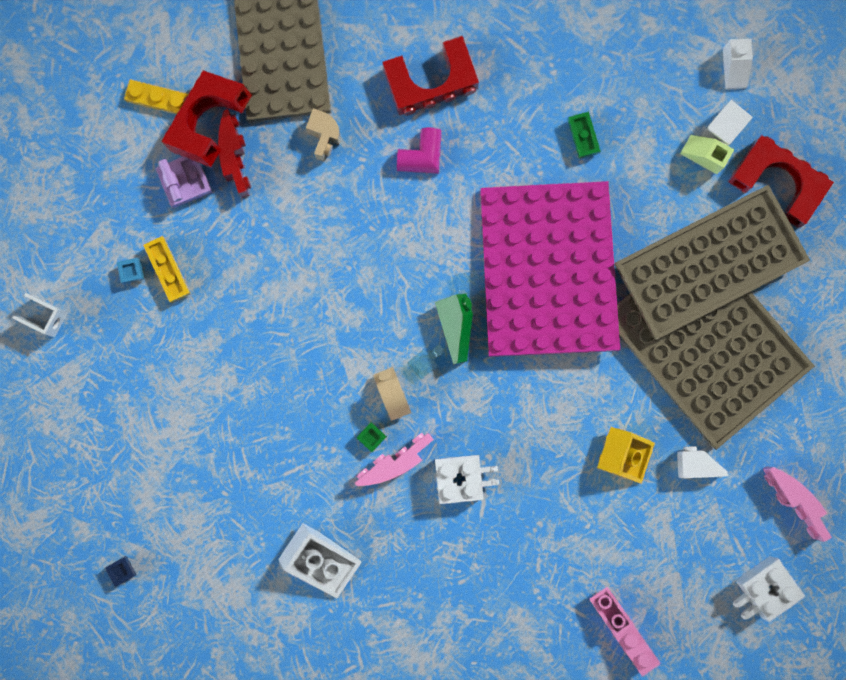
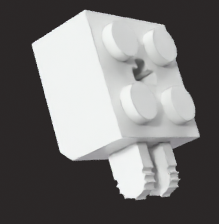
(471, 488)
(756, 590)

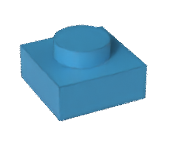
(130, 270)

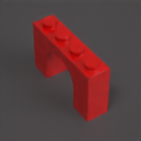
(208, 92)
(410, 97)
(809, 184)

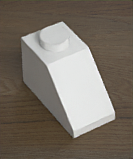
(737, 63)
(698, 464)

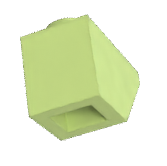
(707, 152)

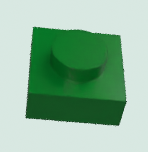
(371, 437)

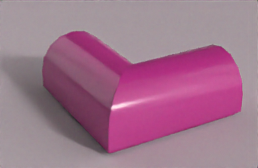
(426, 158)

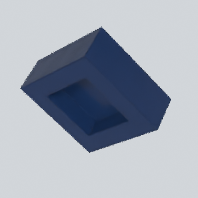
(120, 571)

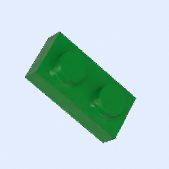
(583, 135)

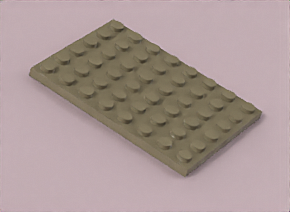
(719, 365)

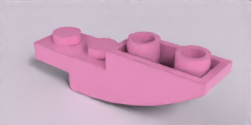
(388, 468)
(792, 494)
(624, 631)

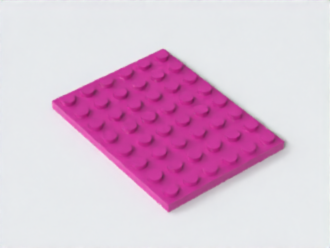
(549, 269)

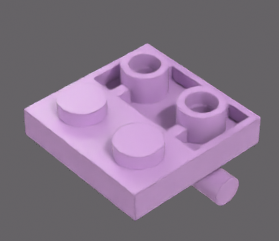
(182, 180)

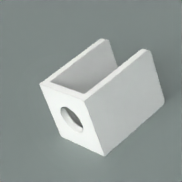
(727, 123)
(58, 314)

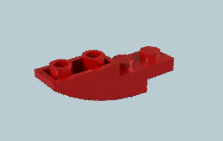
(232, 147)

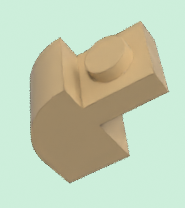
(326, 128)
(392, 394)

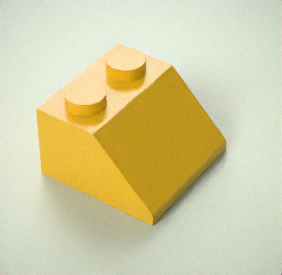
(626, 454)

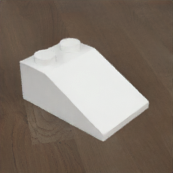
(318, 561)

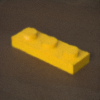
(154, 96)
(167, 269)

